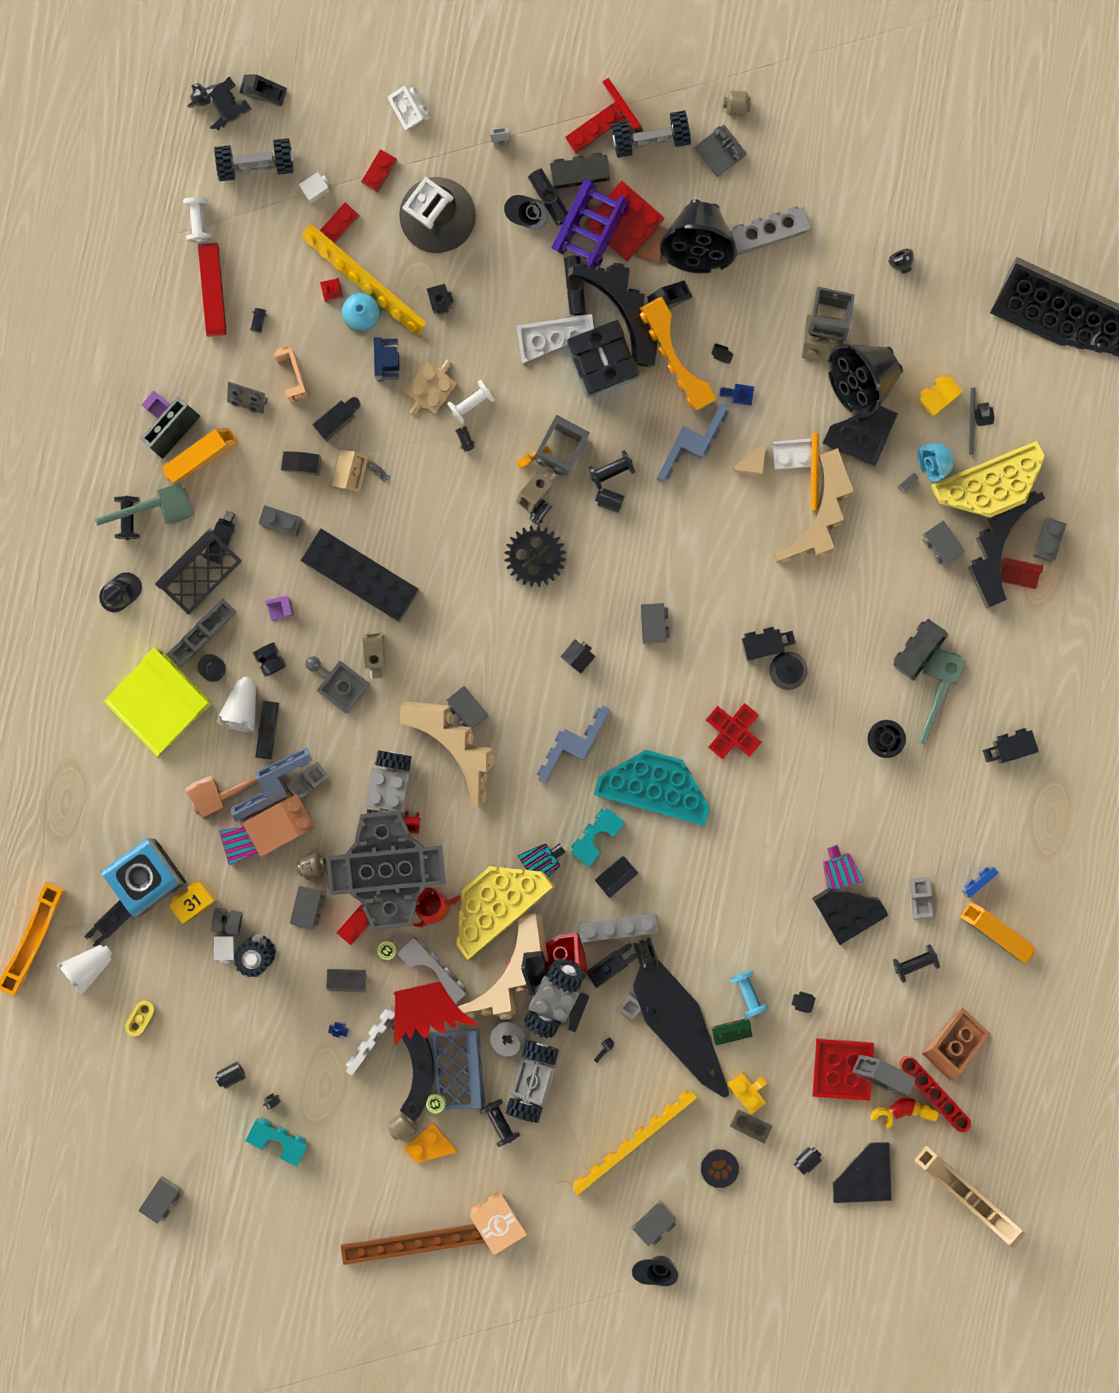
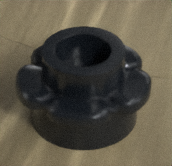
(271, 1101)

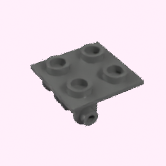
(720, 150)
(246, 397)

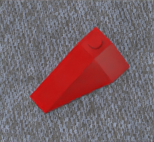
(567, 947)

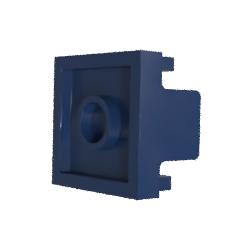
(386, 359)

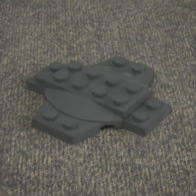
(386, 869)

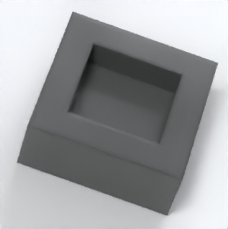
(908, 482)

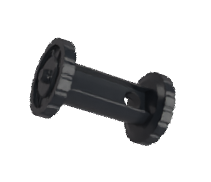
(611, 469)
(127, 523)
(211, 667)
(916, 963)
(499, 1123)

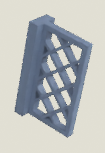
(474, 1065)

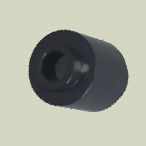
(808, 1160)

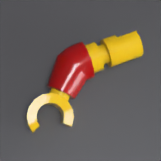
(902, 1108)

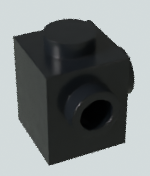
(440, 299)
(578, 655)

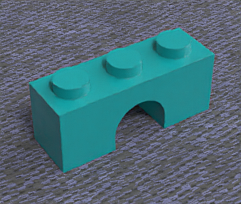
(584, 848)
(293, 1146)

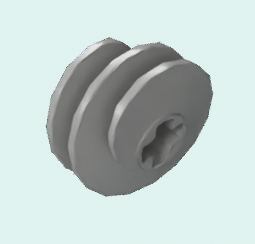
(505, 1028)

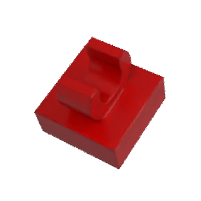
(331, 289)
(412, 823)

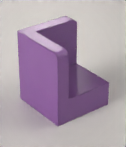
(155, 404)
(279, 607)

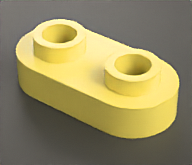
(139, 1017)

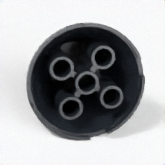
(699, 239)
(863, 376)

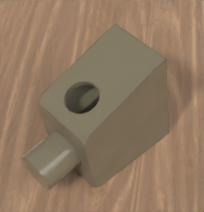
(532, 495)
(374, 645)

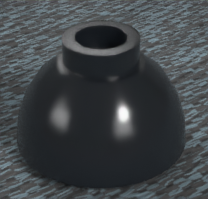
(902, 260)

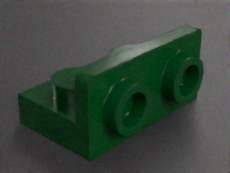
(732, 1031)

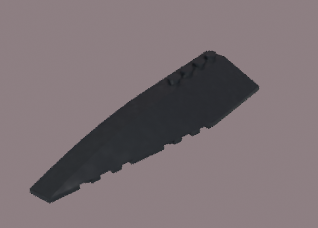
(1058, 309)

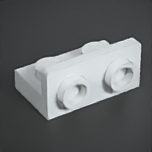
(408, 106)

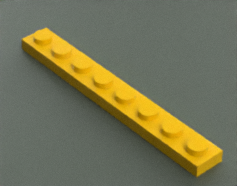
(363, 280)
(640, 1136)

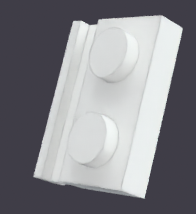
(792, 454)

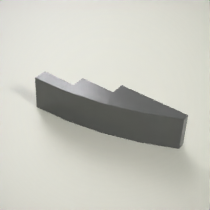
(201, 633)

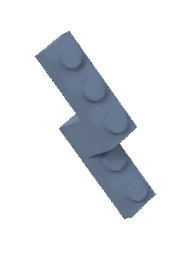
(693, 443)
(573, 743)
(271, 784)

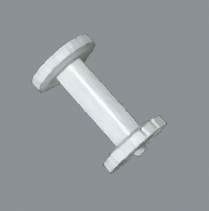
(197, 219)
(471, 402)

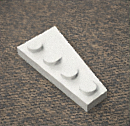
(546, 336)
(365, 1047)

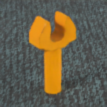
(526, 460)

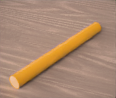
(815, 472)

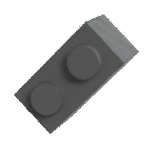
(280, 521)
(1049, 539)
(943, 543)
(653, 623)
(467, 708)
(306, 907)
(160, 1199)
(654, 1223)

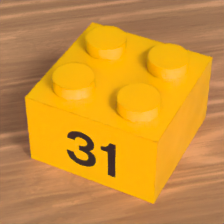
(193, 902)

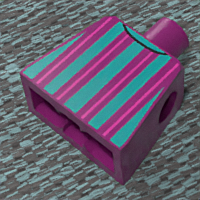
(236, 844)
(840, 870)

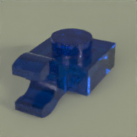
(741, 394)
(338, 1029)

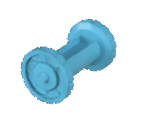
(749, 993)

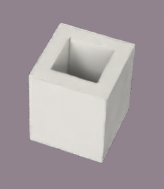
(315, 187)
(224, 948)

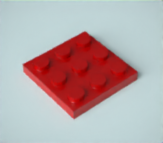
(634, 225)
(834, 1068)

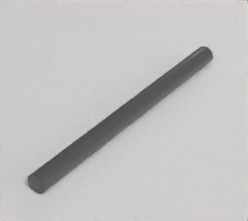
(972, 421)

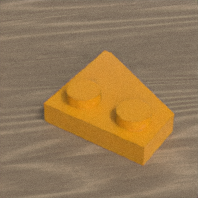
(429, 1145)

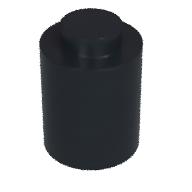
(609, 500)
(230, 1075)

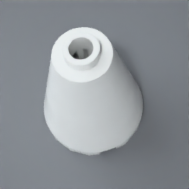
(240, 706)
(85, 967)

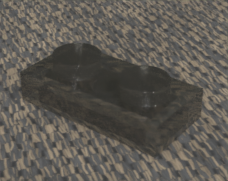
(750, 1126)

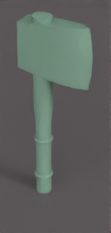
(171, 499)
(945, 667)

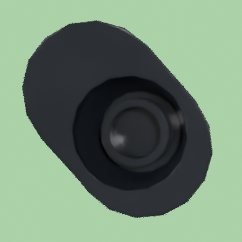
(526, 211)
(120, 592)
(655, 1271)

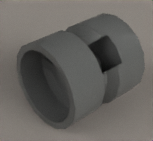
(233, 924)

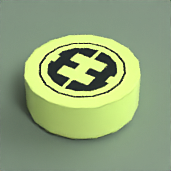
(386, 950)
(436, 1103)

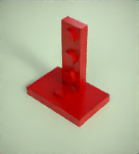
(602, 121)

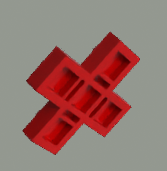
(733, 731)

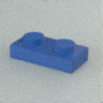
(974, 886)

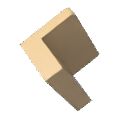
(350, 470)

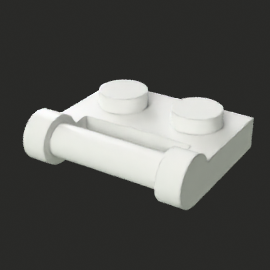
(422, 198)

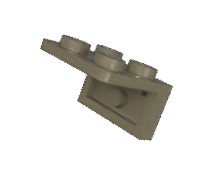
(817, 346)

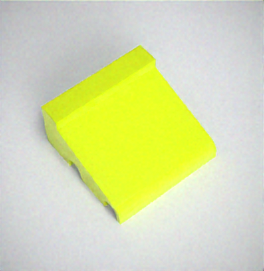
(157, 701)

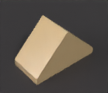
(752, 463)

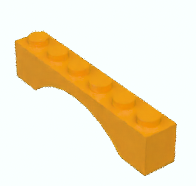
(659, 318)
(39, 923)

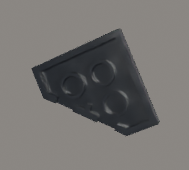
(862, 436)
(848, 912)
(866, 1176)

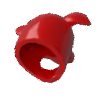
(432, 907)

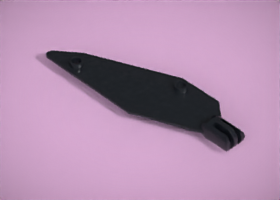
(676, 1018)

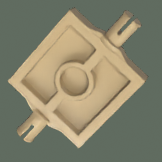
(430, 387)

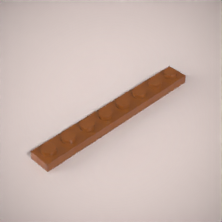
(410, 1244)

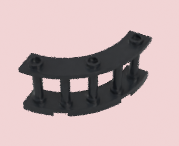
(423, 1074)

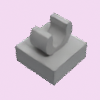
(500, 134)

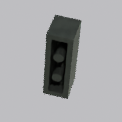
(574, 171)
(170, 427)
(920, 649)

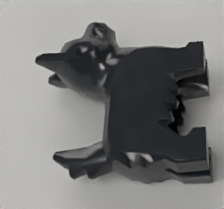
(221, 98)

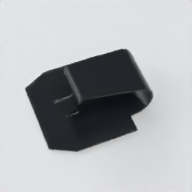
(720, 352)
(984, 414)
(803, 1002)

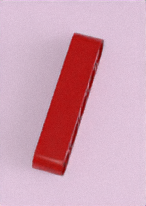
(212, 289)
(943, 1098)

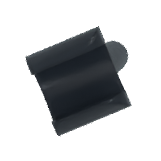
(608, 1044)

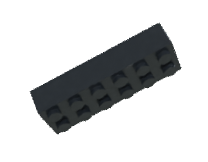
(360, 575)

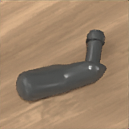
(381, 473)

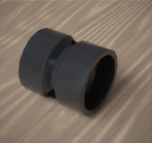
(269, 659)

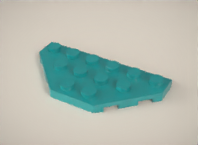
(657, 785)

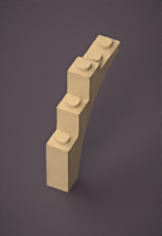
(835, 485)
(473, 760)
(501, 998)
(970, 1196)

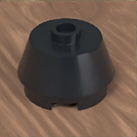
(788, 670)
(886, 738)

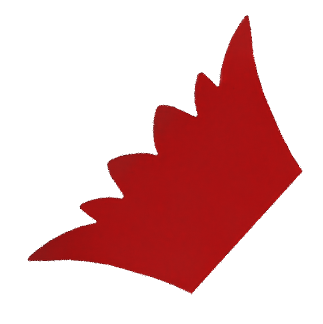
(425, 1007)

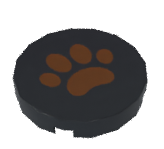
(719, 1168)

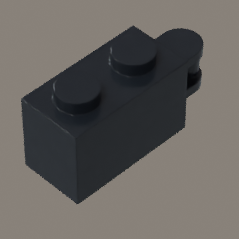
(337, 418)
(765, 643)
(1012, 747)

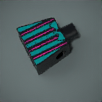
(542, 858)

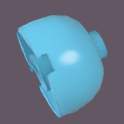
(361, 312)
(936, 460)

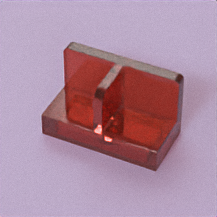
(1020, 573)

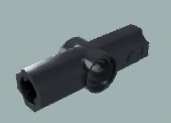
(542, 187)
(575, 297)
(265, 743)

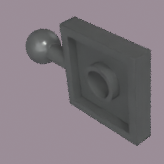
(339, 674)

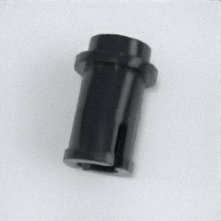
(258, 320)
(465, 439)
(540, 512)

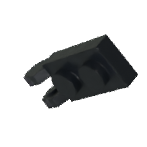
(109, 922)
(610, 966)

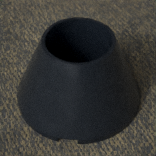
(444, 236)

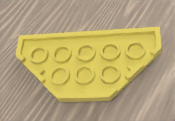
(993, 484)
(495, 903)

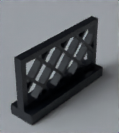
(184, 562)

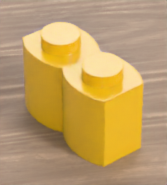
(940, 395)

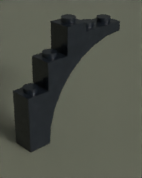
(614, 286)
(987, 571)

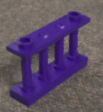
(577, 211)

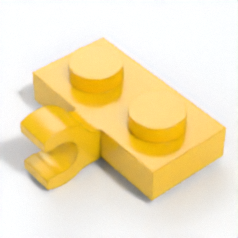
(747, 1091)

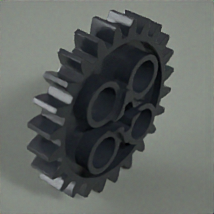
(546, 570)

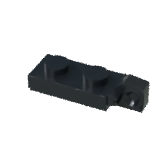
(224, 530)

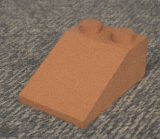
(278, 825)
(956, 1044)

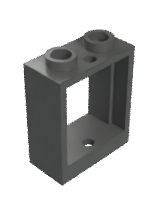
(829, 327)
(568, 429)
(884, 1075)

